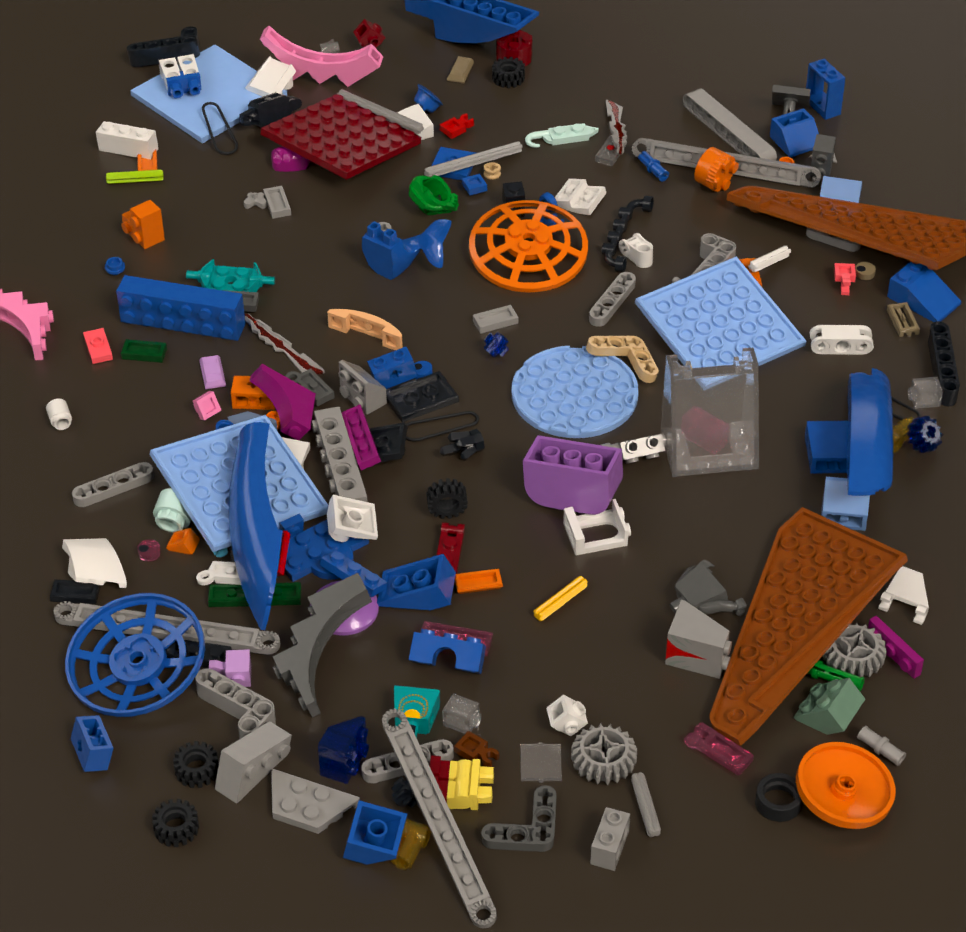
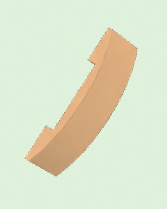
(346, 319)

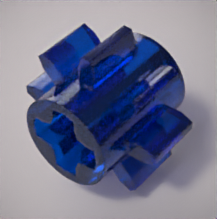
(496, 344)

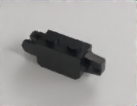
(269, 109)

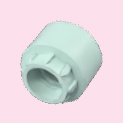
(170, 513)

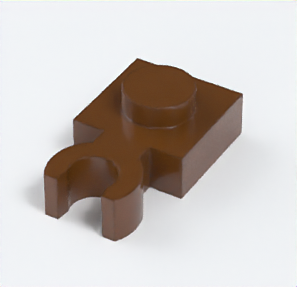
(474, 747)

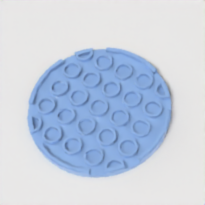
(574, 392)

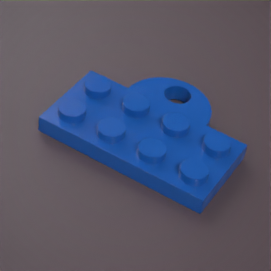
(310, 546)

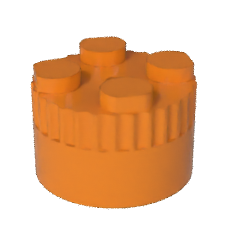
(715, 169)

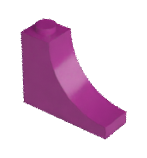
(290, 399)

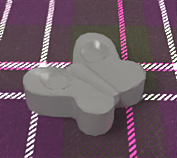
(255, 199)

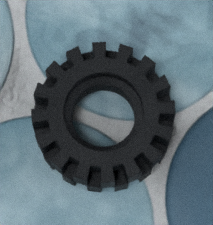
(508, 72)
(447, 507)
(196, 753)
(175, 811)

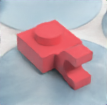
(845, 274)

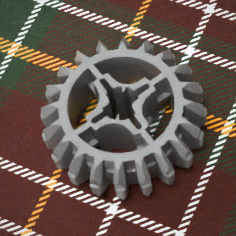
(857, 651)
(617, 748)

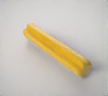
(560, 598)

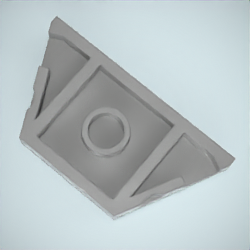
(307, 802)

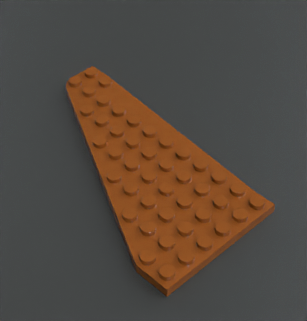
(905, 234)
(803, 602)

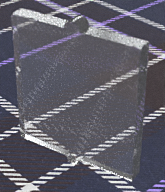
(540, 762)

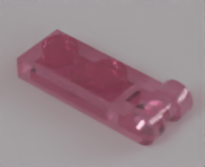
(719, 748)

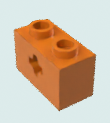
(248, 396)

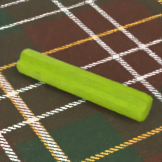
(134, 176)

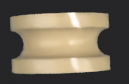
(492, 170)

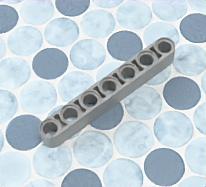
(727, 125)

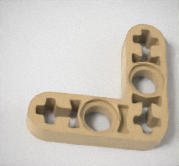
(627, 346)

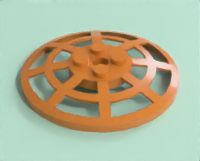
(526, 249)

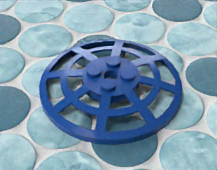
(133, 646)

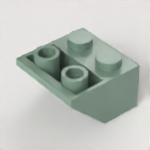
(830, 706)

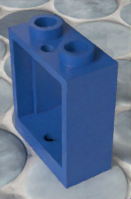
(825, 104)

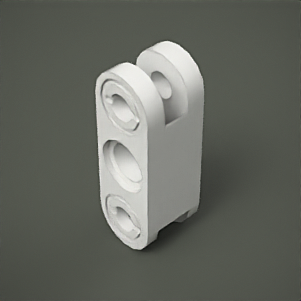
(841, 339)

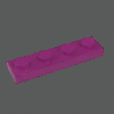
(361, 437)

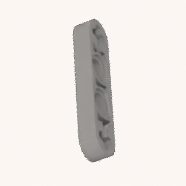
(608, 297)
(113, 485)
(390, 772)

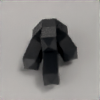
(466, 442)

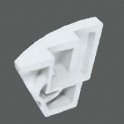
(94, 561)

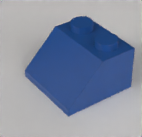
(374, 834)

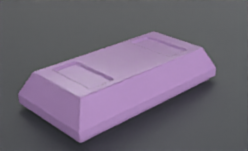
(212, 372)

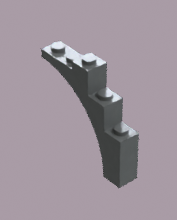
(328, 612)

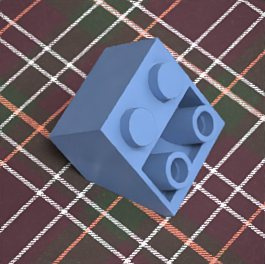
(844, 508)

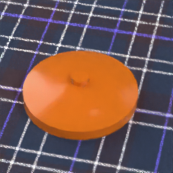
(845, 785)

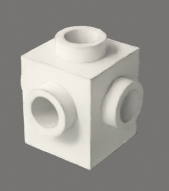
(567, 715)

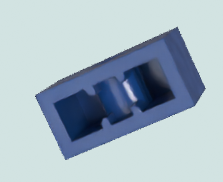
(393, 368)
(91, 743)

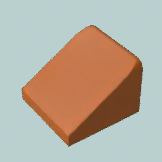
(183, 541)

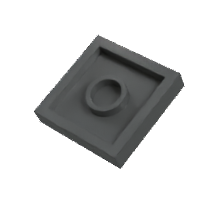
(790, 97)

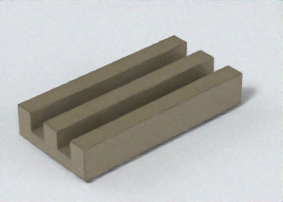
(899, 319)

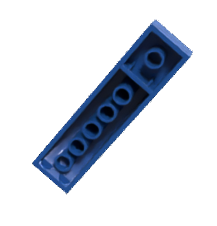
(472, 19)

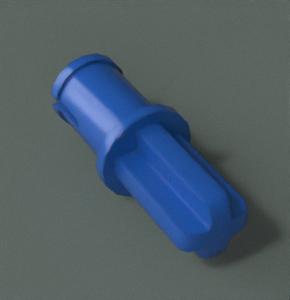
(653, 166)

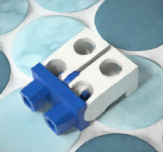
(181, 77)

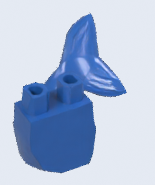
(392, 255)

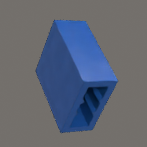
(827, 446)

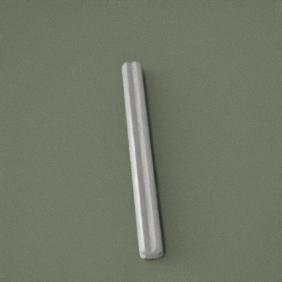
(390, 115)
(473, 159)

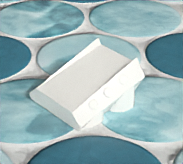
(272, 78)

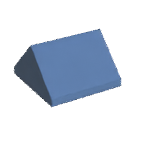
(841, 189)

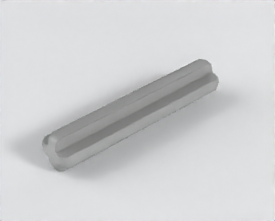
(646, 804)

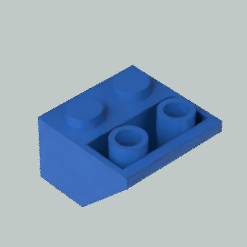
(794, 132)

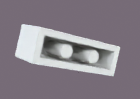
(126, 140)

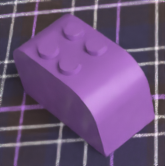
(572, 474)

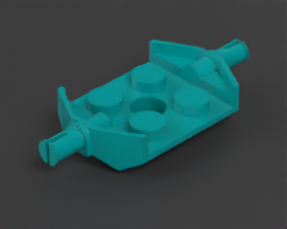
(219, 276)

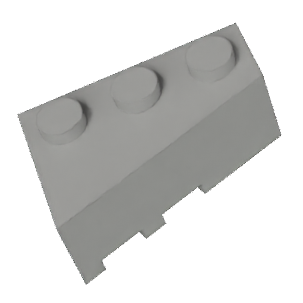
(250, 760)

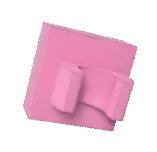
(206, 405)

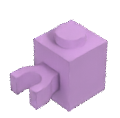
(236, 666)

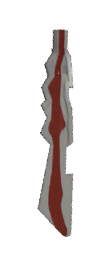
(616, 127)
(280, 344)

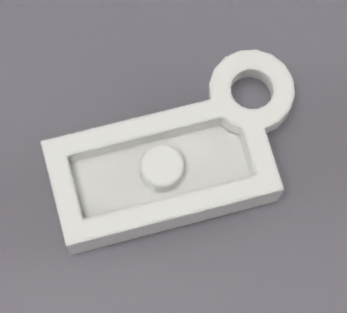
(220, 572)

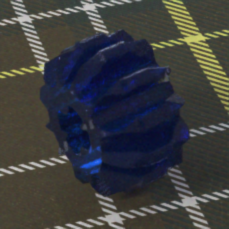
(924, 434)

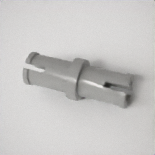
(881, 745)

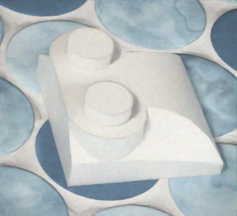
(351, 519)

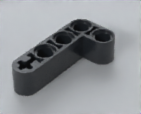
(152, 51)

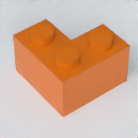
(144, 224)

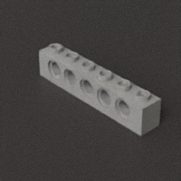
(338, 454)

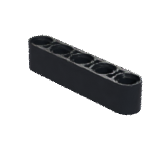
(944, 362)

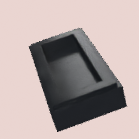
(74, 592)

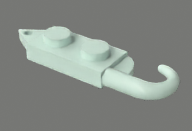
(562, 134)

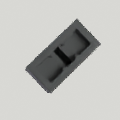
(823, 154)

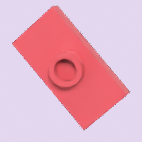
(98, 346)

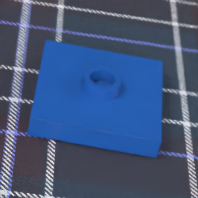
(448, 154)

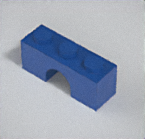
(468, 653)

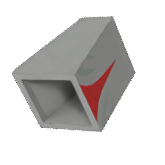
(697, 642)

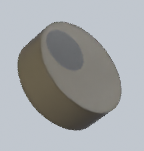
(865, 270)

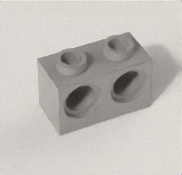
(610, 838)

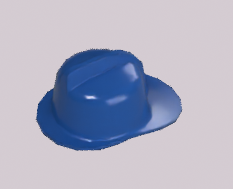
(426, 99)

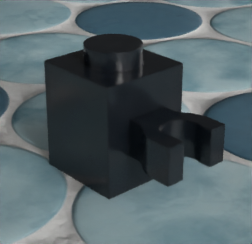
(513, 192)

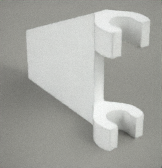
(908, 588)

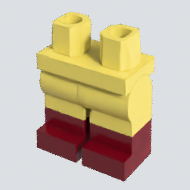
(461, 782)

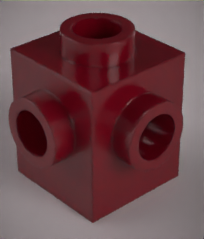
(369, 34)

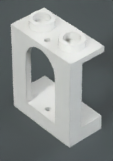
(615, 517)

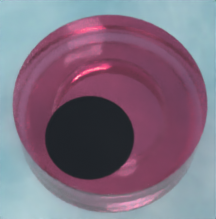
(149, 550)

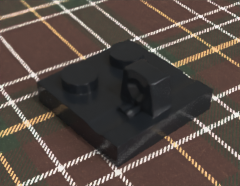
(390, 441)

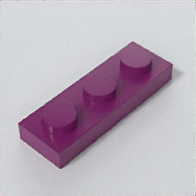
(898, 649)

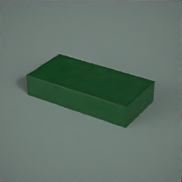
(144, 351)

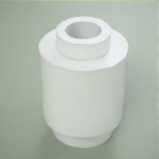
(59, 414)

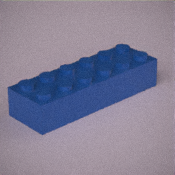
(181, 307)

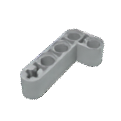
(715, 251)
(236, 700)

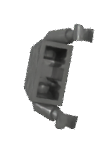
(705, 592)

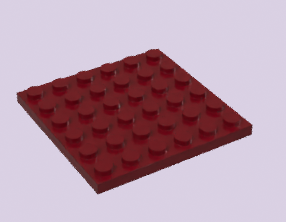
(341, 136)

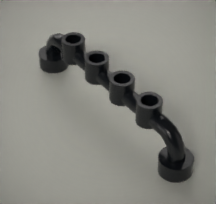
(620, 226)

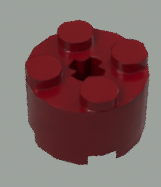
(515, 45)

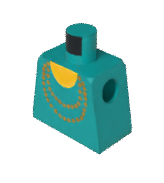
(418, 705)

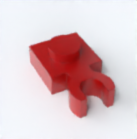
(456, 127)

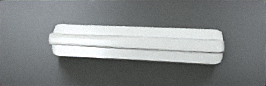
(769, 258)

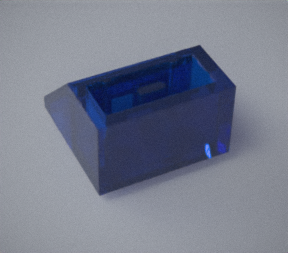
(342, 749)

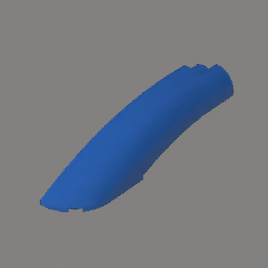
(869, 434)
(252, 523)

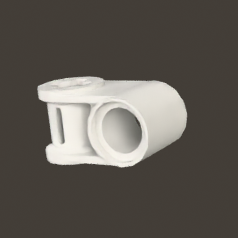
(637, 250)

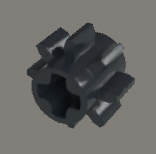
(403, 794)

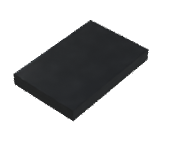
(421, 396)

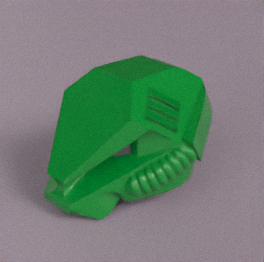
(425, 193)

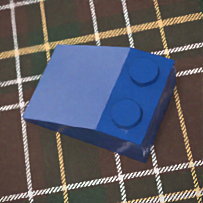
(923, 292)
(419, 585)

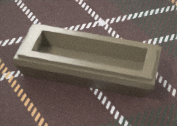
(460, 70)

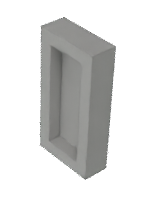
(277, 202)
(495, 319)

